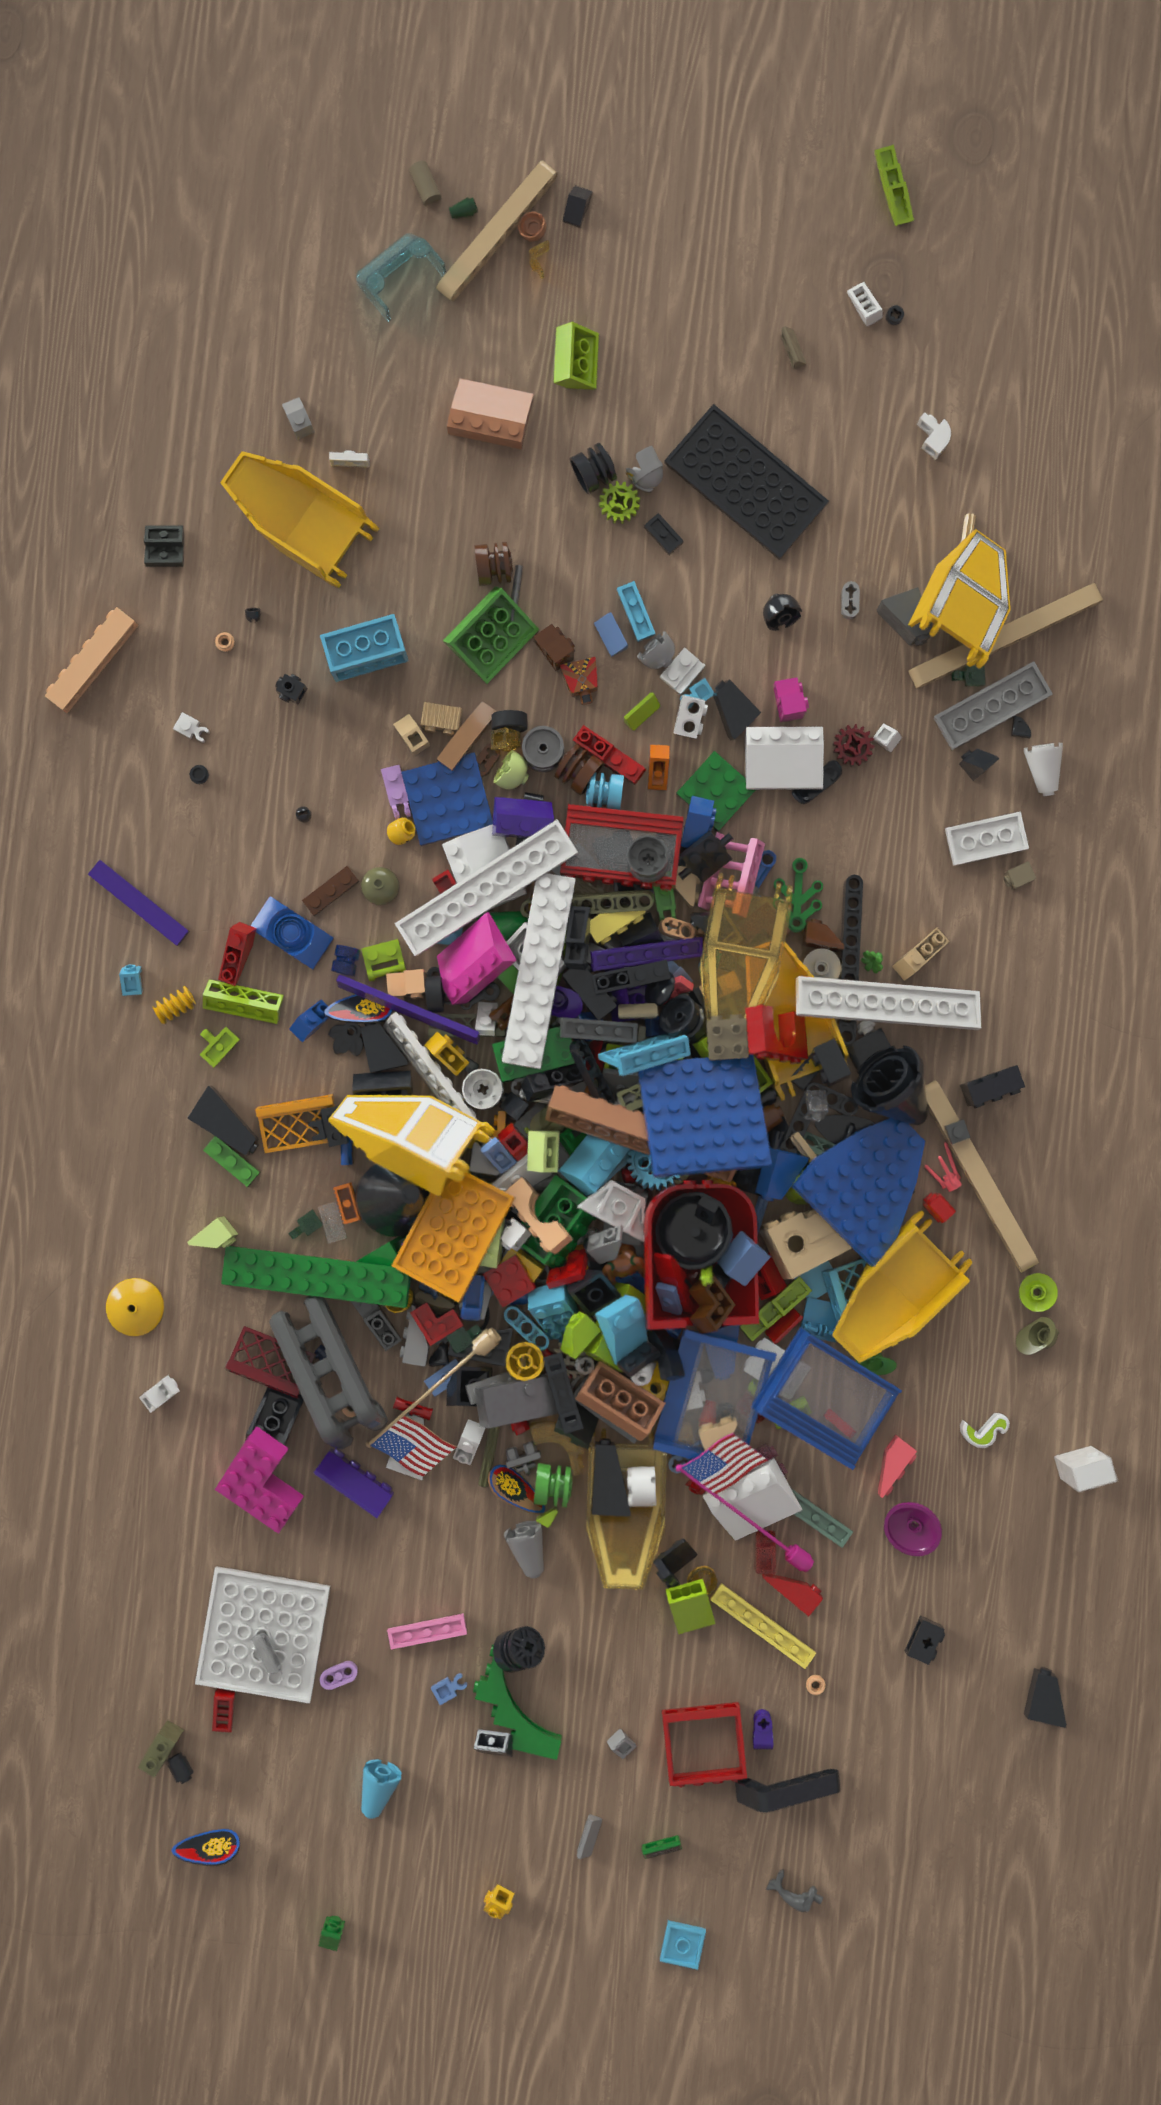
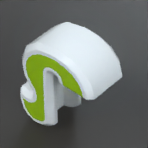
(987, 1433)

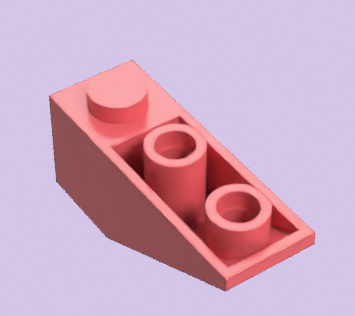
(894, 1461)

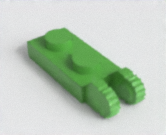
(664, 902)

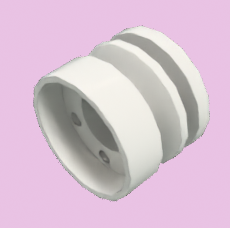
(472, 1084)

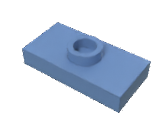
(669, 1298)
(433, 1379)

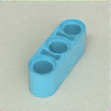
(523, 1318)

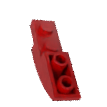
(607, 753)

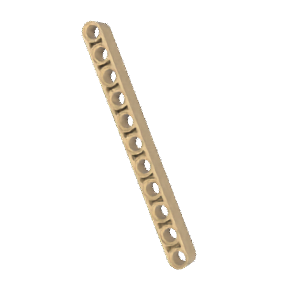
(1010, 634)
(981, 1181)

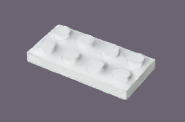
(986, 838)

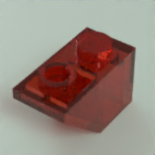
(765, 1553)

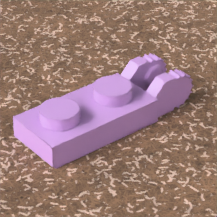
(395, 789)

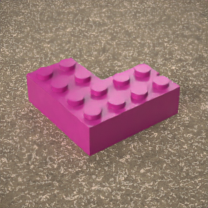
(253, 1486)

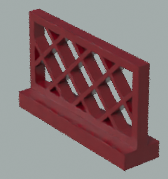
(259, 1375)

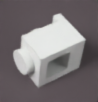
(514, 1235)

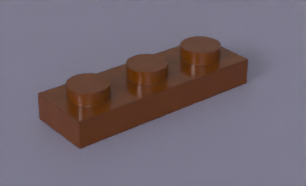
(330, 891)

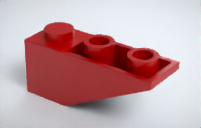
(236, 952)
(514, 1141)

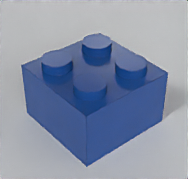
(698, 821)

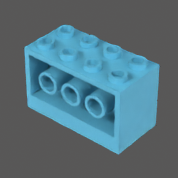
(364, 648)

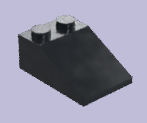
(276, 1415)

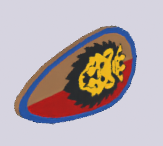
(513, 1489)

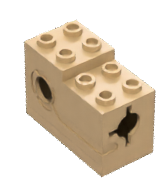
(801, 1242)

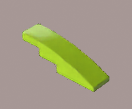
(894, 185)
(777, 1307)

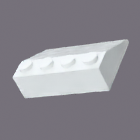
(784, 757)
(474, 851)
(759, 1495)

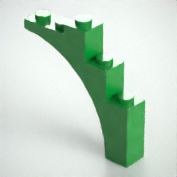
(527, 1735)

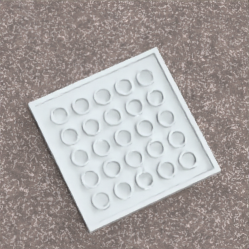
(255, 1603)

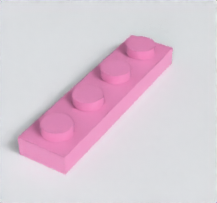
(427, 1631)

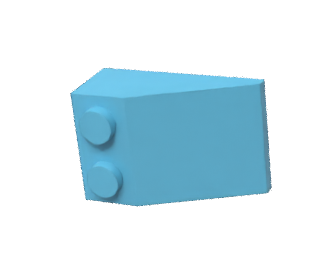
(623, 1326)

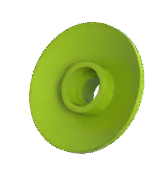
(1046, 1297)

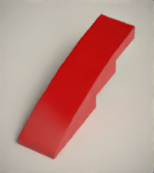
(672, 1274)

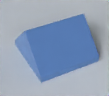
(743, 1259)

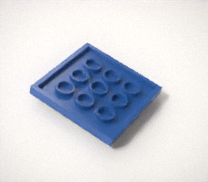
(446, 800)

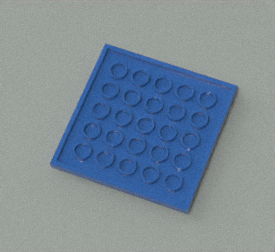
(704, 1116)

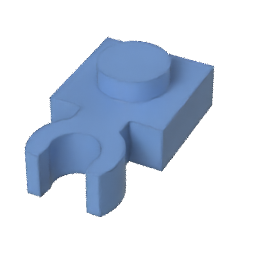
(446, 1689)

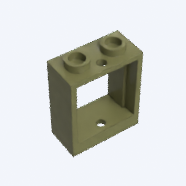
(160, 1748)

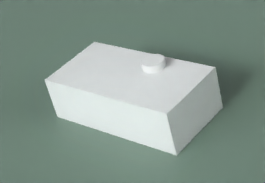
(1085, 1468)

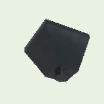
(463, 1376)

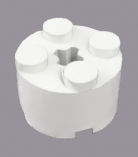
(641, 1486)

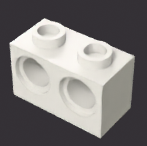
(684, 716)

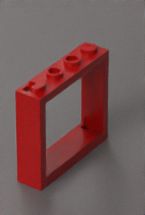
(704, 1712)

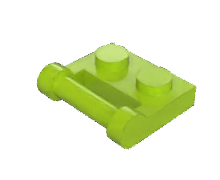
(381, 954)

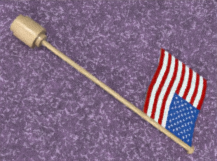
(411, 1441)

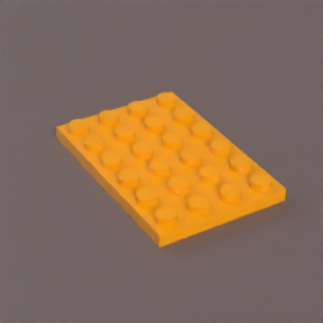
(453, 1235)

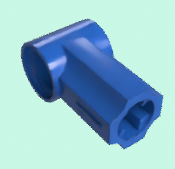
(764, 869)

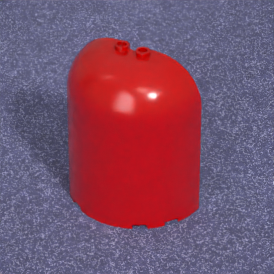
(743, 1219)

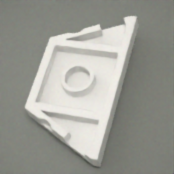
(617, 1207)

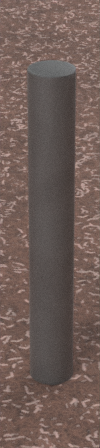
(516, 587)

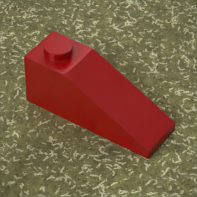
(800, 1593)

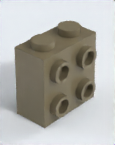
(727, 1037)

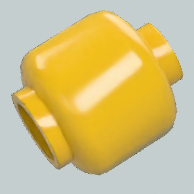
(401, 831)

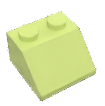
(215, 1235)

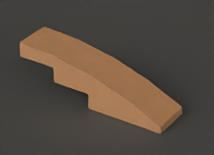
(466, 736)

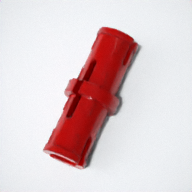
(419, 1410)

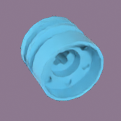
(605, 792)

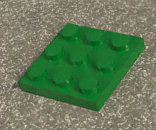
(720, 783)

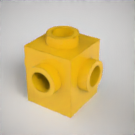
(498, 1902)

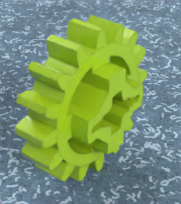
(626, 497)

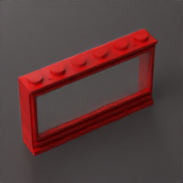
(604, 839)

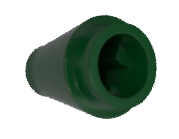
(464, 208)

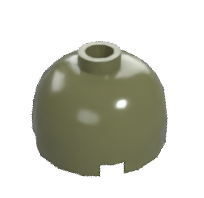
(380, 886)

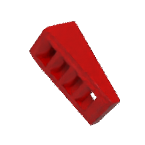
(226, 1698)

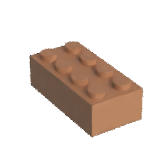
(620, 1401)

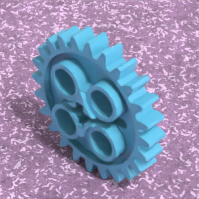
(642, 1174)

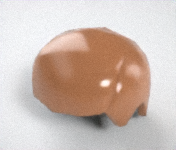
(532, 226)

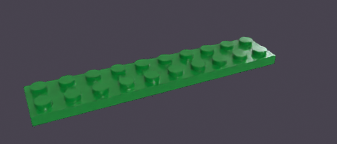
(315, 1276)

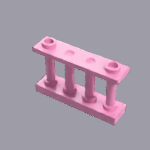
(749, 871)

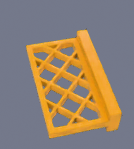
(291, 1108)

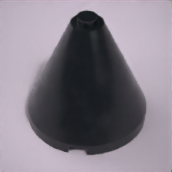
(893, 1085)
(388, 1201)

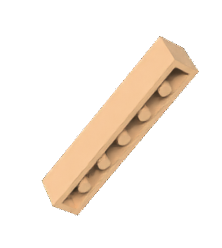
(91, 660)

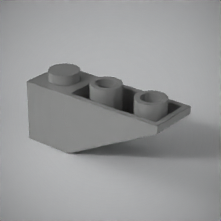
(416, 1345)

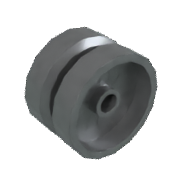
(534, 741)

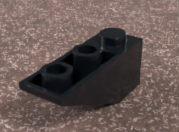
(542, 1084)

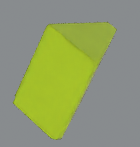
(547, 1517)

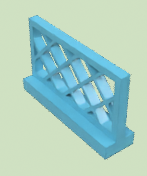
(647, 1053)
(834, 1286)

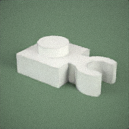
(189, 726)

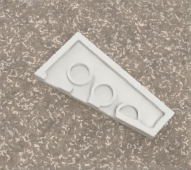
(516, 1172)

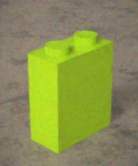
(690, 1606)

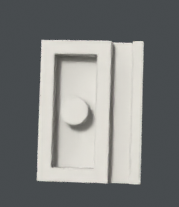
(682, 671)

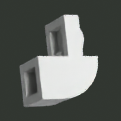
(939, 435)
(159, 1393)

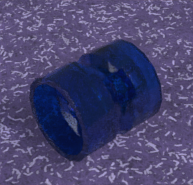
(345, 960)

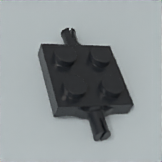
(706, 856)

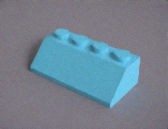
(592, 1163)

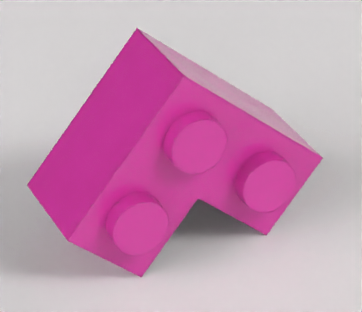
(790, 699)

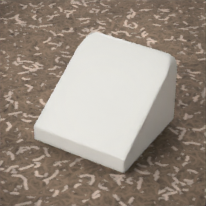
(887, 737)

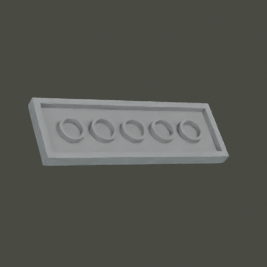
(992, 705)

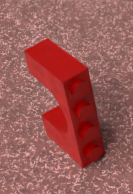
(763, 1039)

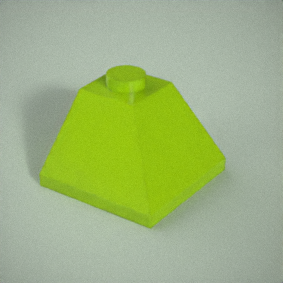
(578, 1334)

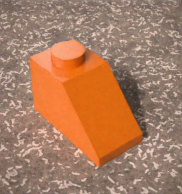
(658, 767)

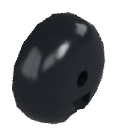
(694, 1230)

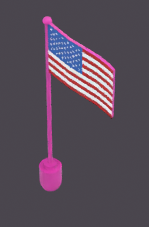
(724, 1466)

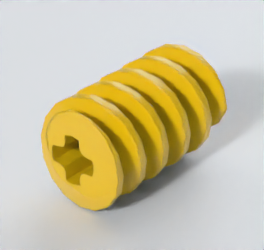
(174, 1005)

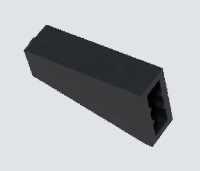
(223, 1122)
(608, 1486)

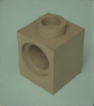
(1019, 876)

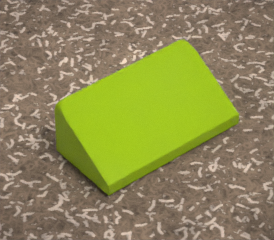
(642, 711)

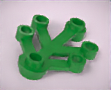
(799, 899)

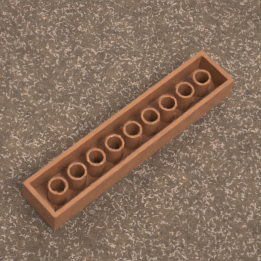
(605, 1121)

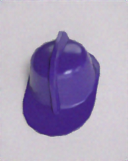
(566, 1003)

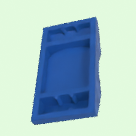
(292, 932)

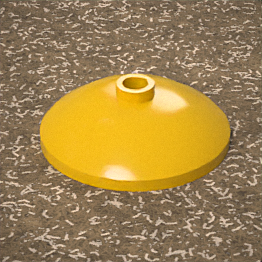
(147, 1303)

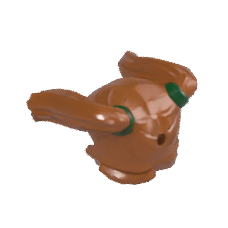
(625, 1264)

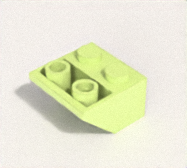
(543, 1151)

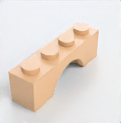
(551, 1234)

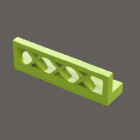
(241, 1004)

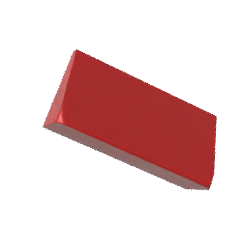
(783, 1326)

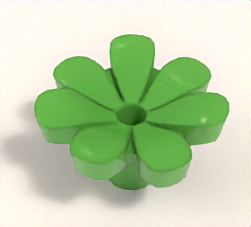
(873, 961)

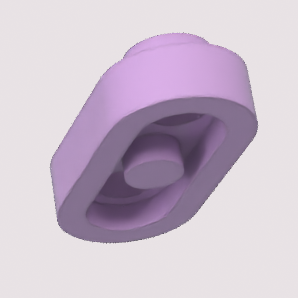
(339, 1675)

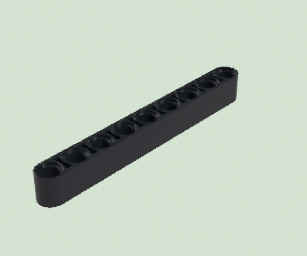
(853, 951)

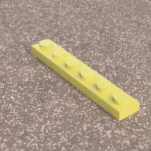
(763, 1625)

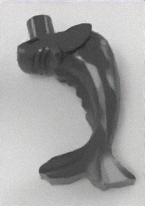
(799, 1902)

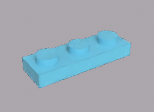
(636, 611)

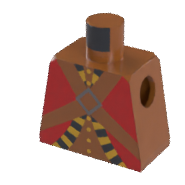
(581, 678)

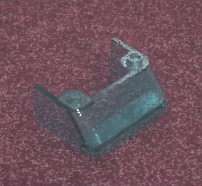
(372, 275)

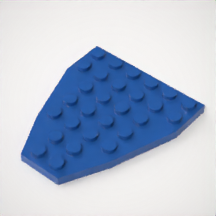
(865, 1185)

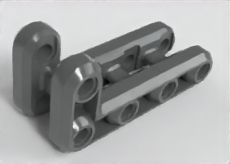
(340, 1360)

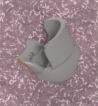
(651, 470)

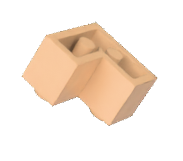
(407, 984)

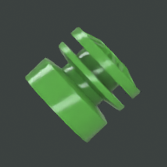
(552, 1485)

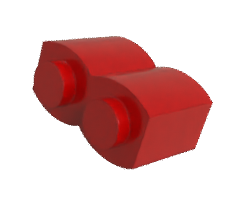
(938, 1207)

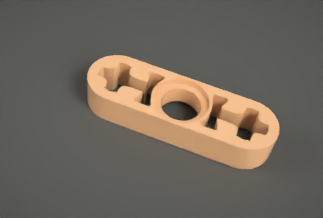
(676, 933)

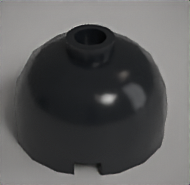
(781, 610)

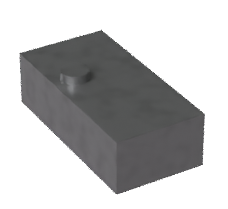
(514, 1401)

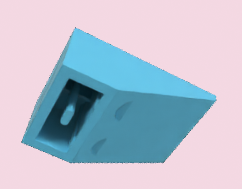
(552, 1309)

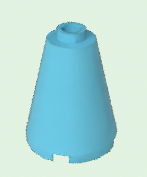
(378, 1786)

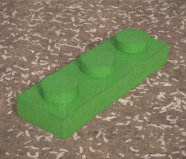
(231, 1161)

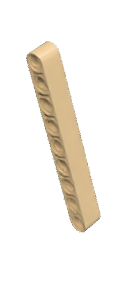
(497, 231)

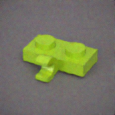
(218, 1046)

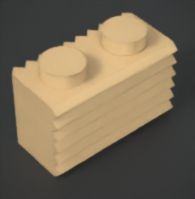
(441, 718)

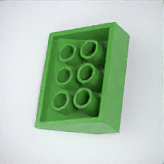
(488, 637)

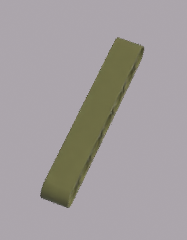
(614, 897)

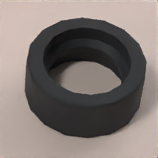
(510, 719)
(434, 994)

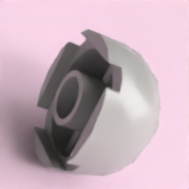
(658, 652)

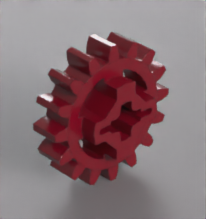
(851, 737)

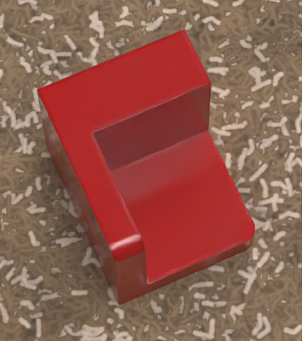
(444, 881)

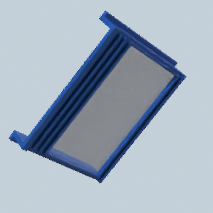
(718, 1383)
(825, 1398)

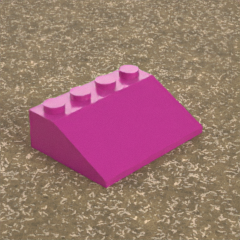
(474, 960)

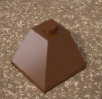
(821, 937)

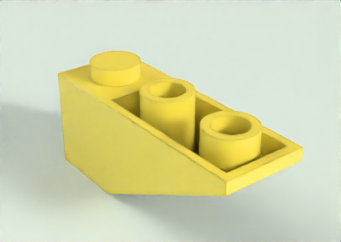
(607, 924)

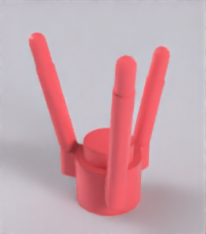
(951, 1179)

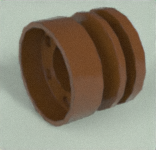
(493, 563)
(578, 769)

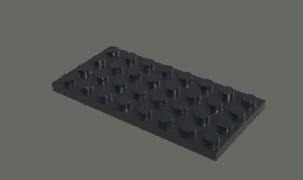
(746, 481)

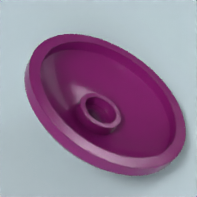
(910, 1537)

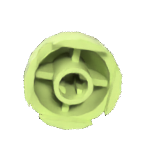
(512, 771)

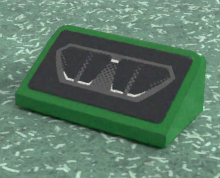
(661, 1847)

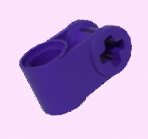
(762, 1731)

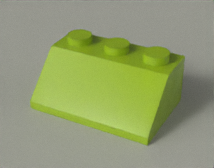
(576, 357)

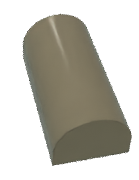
(424, 182)

